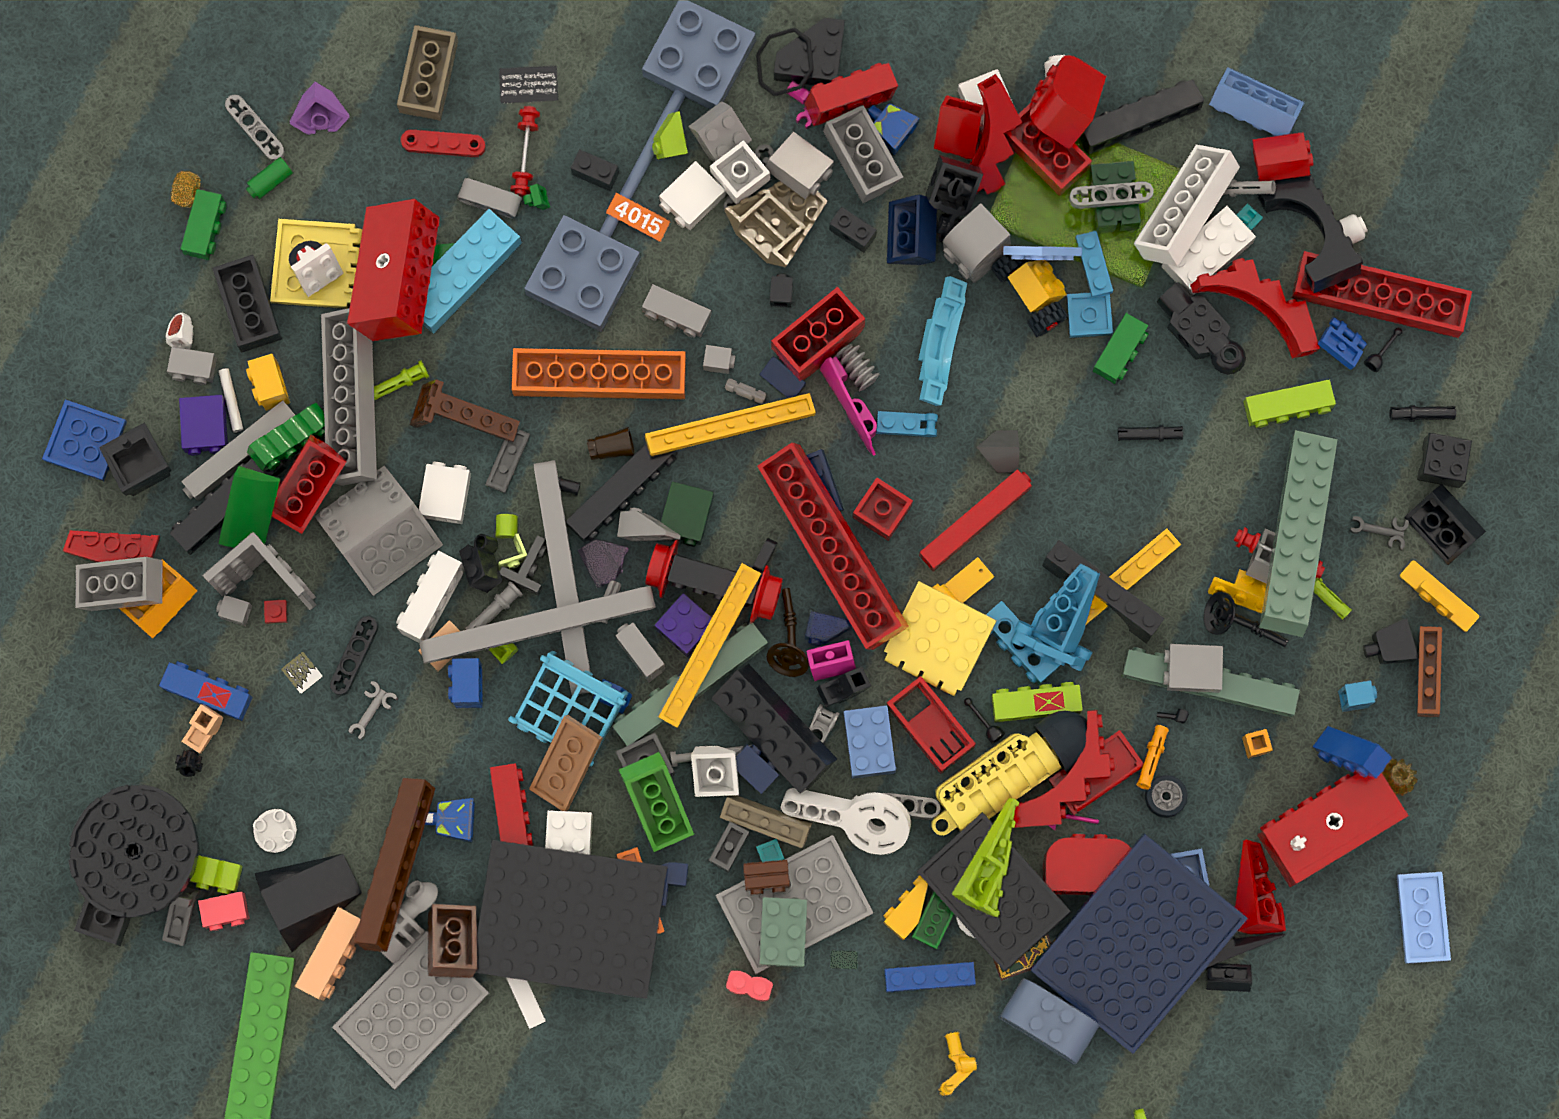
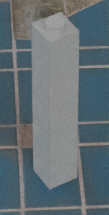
(235, 453)

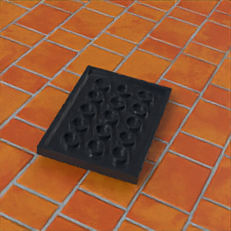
(1026, 907)

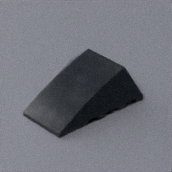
(307, 895)

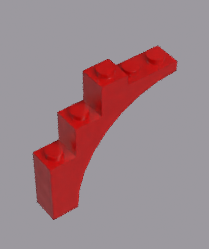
(998, 118)
(1266, 296)
(1091, 763)

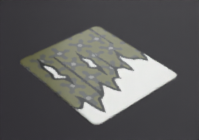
(301, 672)

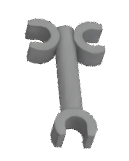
(379, 696)

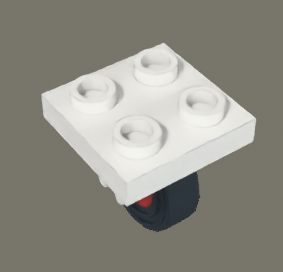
(314, 265)

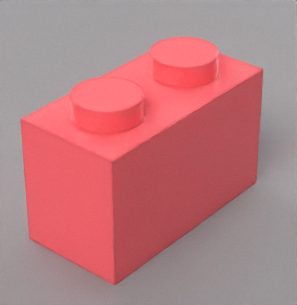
(224, 910)

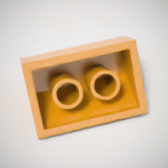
(175, 594)

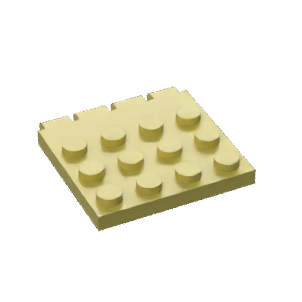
(339, 237)
(940, 639)

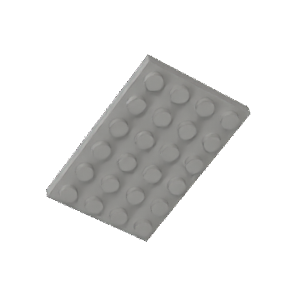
(815, 875)
(407, 1014)

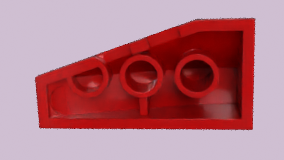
(1255, 893)

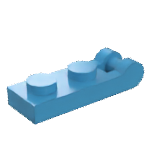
(906, 424)

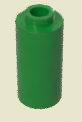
(268, 178)

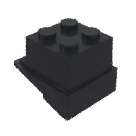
(135, 460)

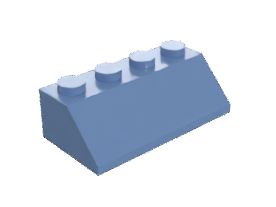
(1256, 103)

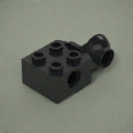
(952, 191)

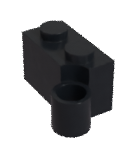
(481, 564)

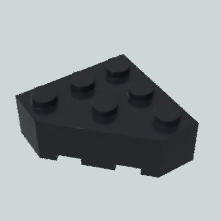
(826, 46)

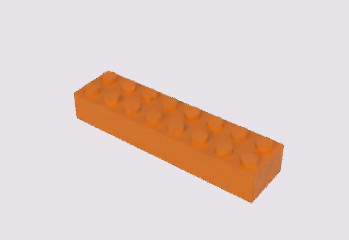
(599, 373)

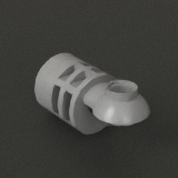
(406, 930)

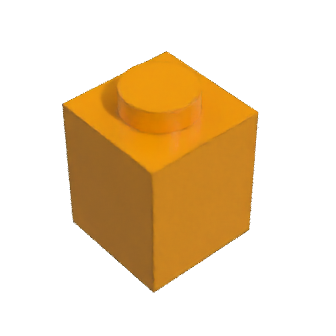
(1257, 743)

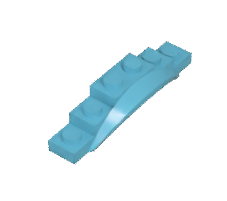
(940, 341)

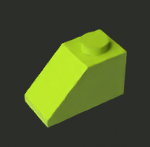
(670, 138)

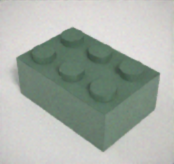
(783, 932)

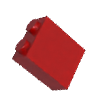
(959, 127)
(1282, 157)

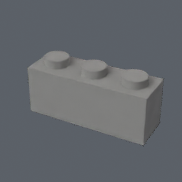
(676, 311)

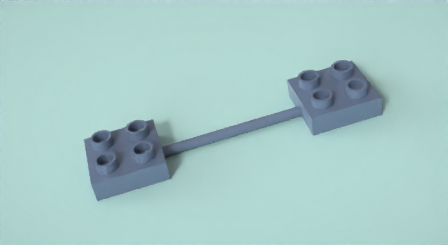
(587, 269)

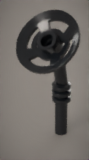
(1228, 614)

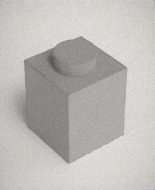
(718, 359)
(234, 610)

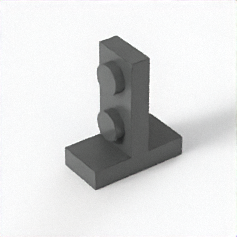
(528, 568)
(180, 916)

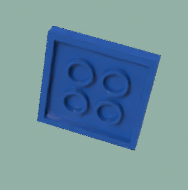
(78, 439)

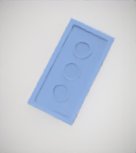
(1042, 253)
(1423, 917)

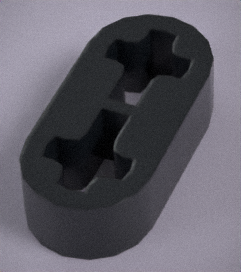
(765, 555)

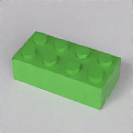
(656, 801)

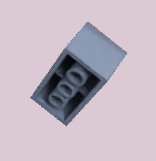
(1049, 1021)

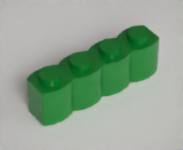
(287, 438)

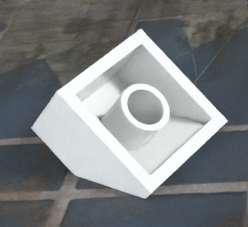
(714, 771)

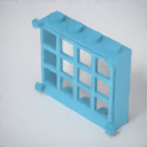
(583, 680)

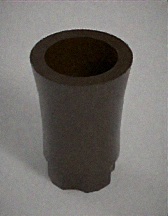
(611, 445)

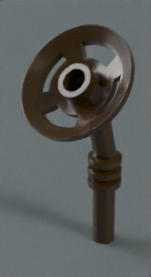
(791, 654)

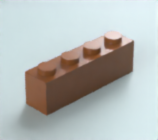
(1429, 671)

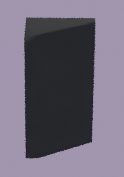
(1229, 977)

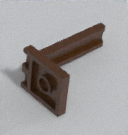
(434, 402)

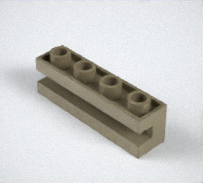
(766, 820)

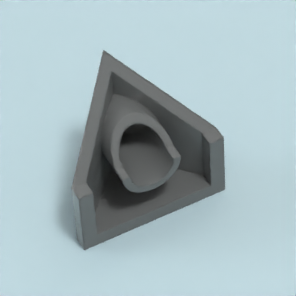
(1002, 450)

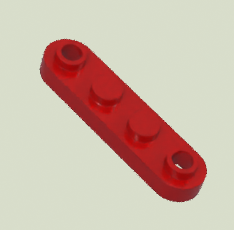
(443, 143)

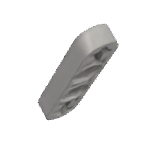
(255, 128)
(1112, 199)

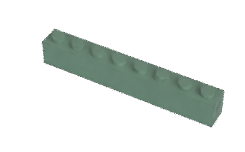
(732, 655)
(1236, 689)

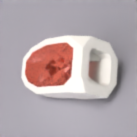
(180, 332)

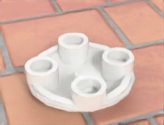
(274, 830)

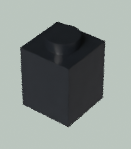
(781, 290)

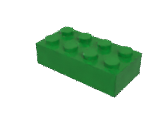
(933, 922)

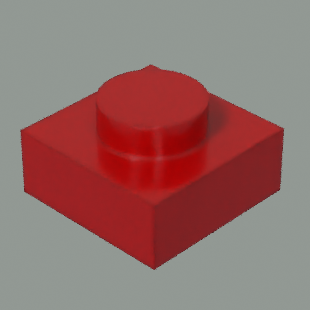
(275, 611)

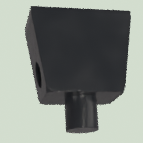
(1393, 644)

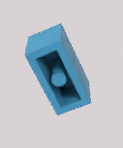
(1357, 696)

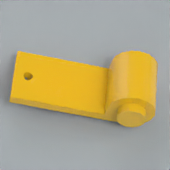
(967, 581)

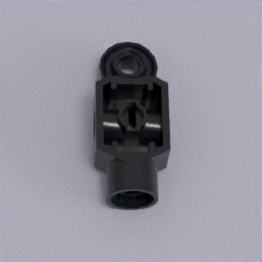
(1201, 329)

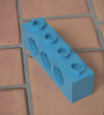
(1020, 657)

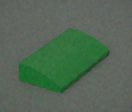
(249, 506)

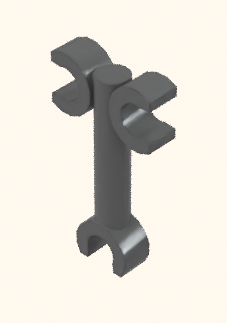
(1396, 532)

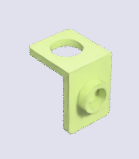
(515, 561)

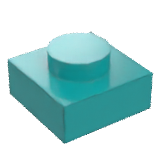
(770, 851)

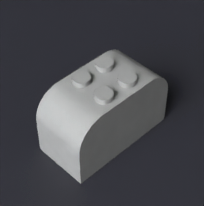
(976, 243)

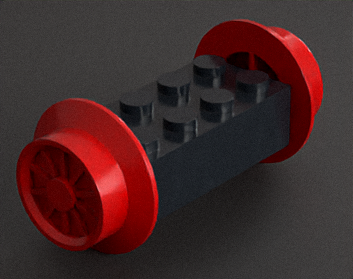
(705, 577)

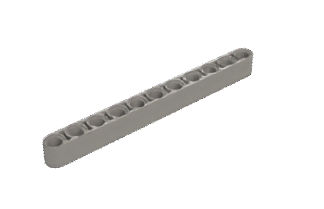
(560, 561)
(537, 624)

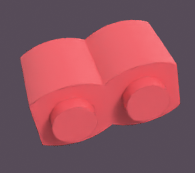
(743, 984)

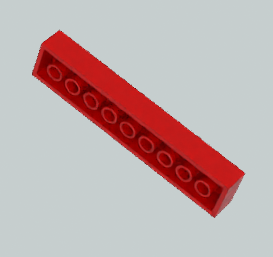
(832, 546)

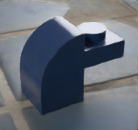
(675, 876)

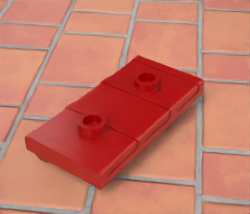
(1126, 764)

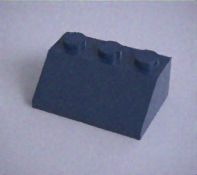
(911, 231)

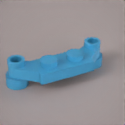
(1075, 660)

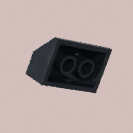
(1444, 524)

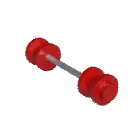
(528, 124)

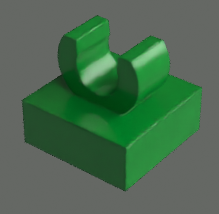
(537, 197)

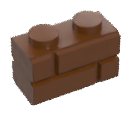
(766, 876)

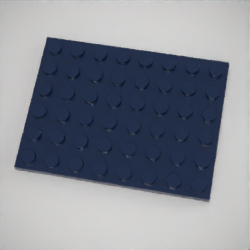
(1138, 943)

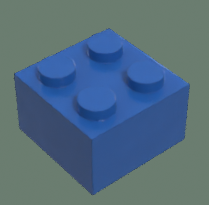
(466, 683)

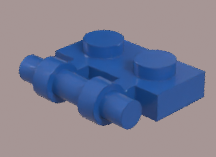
(1339, 346)

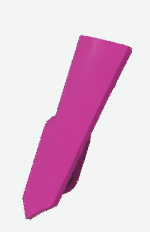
(836, 376)

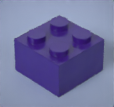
(683, 624)

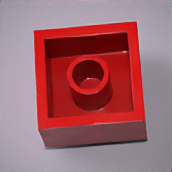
(882, 509)

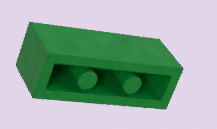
(203, 224)
(1121, 349)

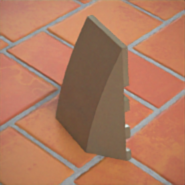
(775, 221)

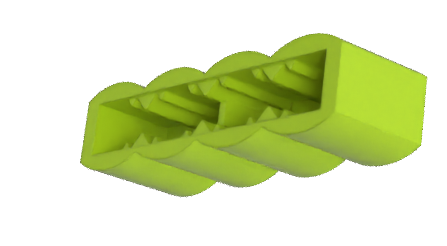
(216, 874)

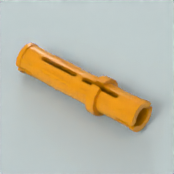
(1155, 749)

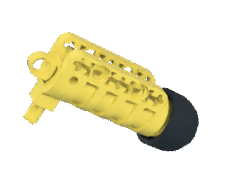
(1054, 745)

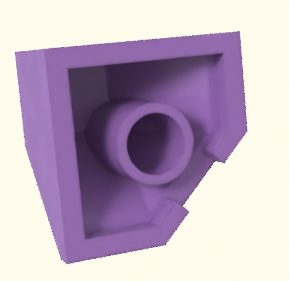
(318, 111)

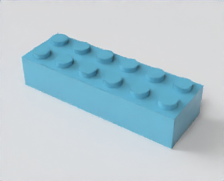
(467, 267)

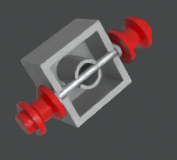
(1261, 557)

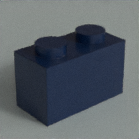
(754, 768)

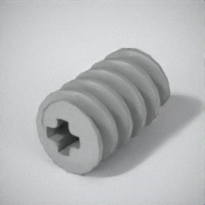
(857, 366)

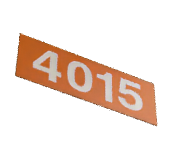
(638, 217)

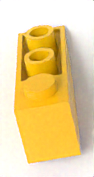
(908, 912)

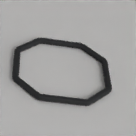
(810, 58)

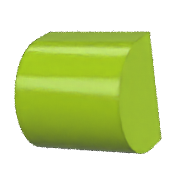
(506, 525)
(504, 652)

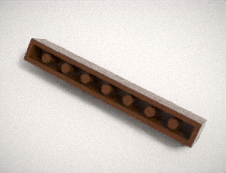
(394, 865)

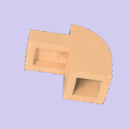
(204, 725)

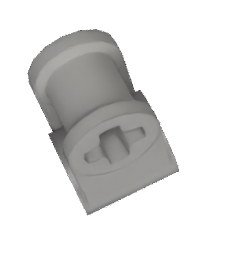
(823, 722)

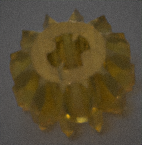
(185, 188)
(1400, 776)

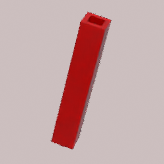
(975, 520)

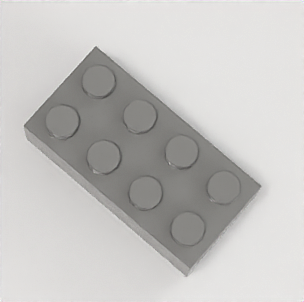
(119, 584)

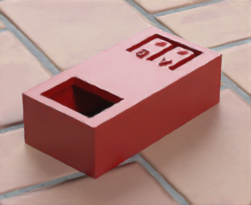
(931, 726)

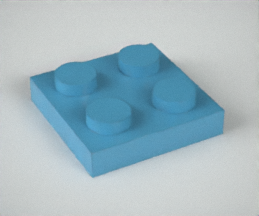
(1089, 315)

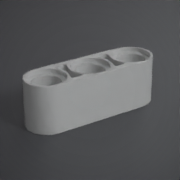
(489, 197)
(919, 803)

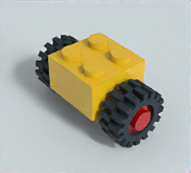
(1037, 289)

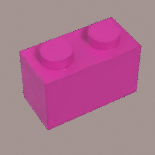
(831, 660)

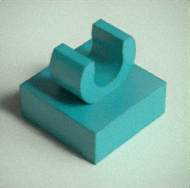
(1249, 217)

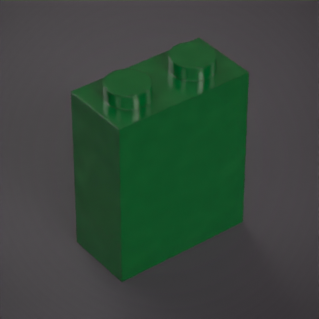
(687, 512)

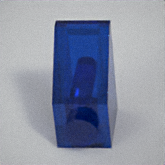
(825, 628)

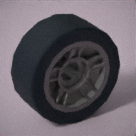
(1170, 807)

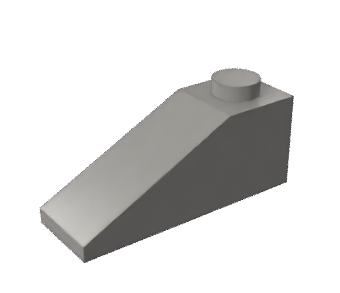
(643, 527)

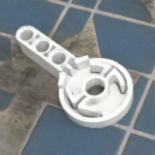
(853, 820)

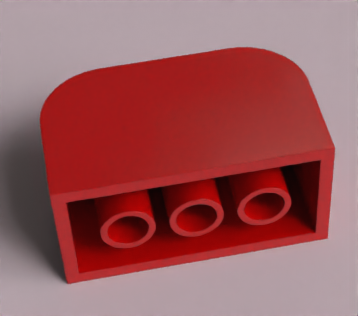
(1067, 100)
(818, 334)
(1081, 863)

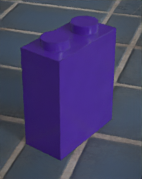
(203, 424)

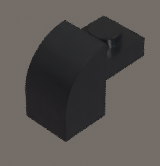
(844, 688)

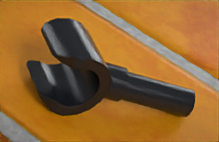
(1181, 715)

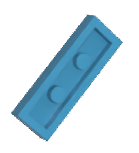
(1094, 264)

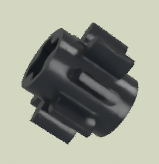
(189, 763)

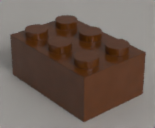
(452, 941)

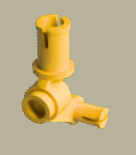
(963, 1064)

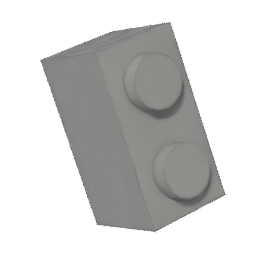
(191, 365)

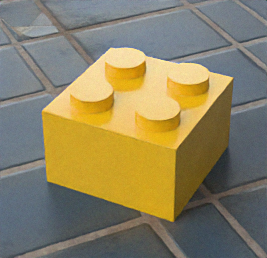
(268, 381)

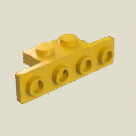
(1245, 591)
(1439, 596)

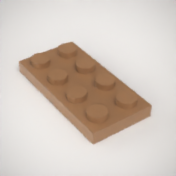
(565, 763)

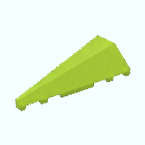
(983, 877)

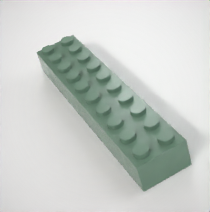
(1298, 534)

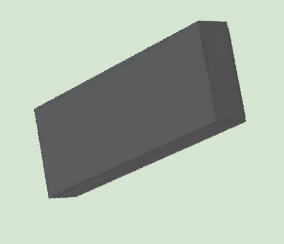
(507, 462)

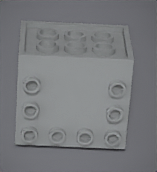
(379, 530)
(242, 561)

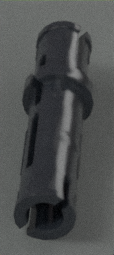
(1422, 413)
(1150, 433)

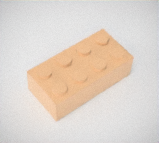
(330, 956)

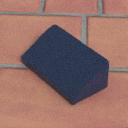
(782, 378)

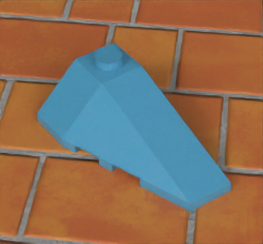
(1066, 614)

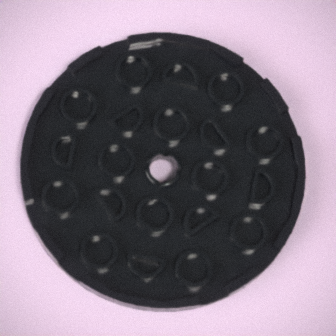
(165, 845)

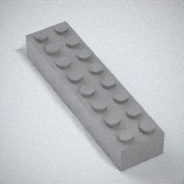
(349, 397)

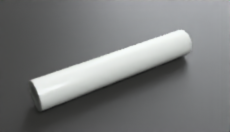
(230, 399)

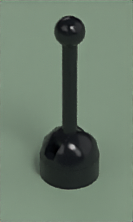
(1375, 361)
(993, 732)

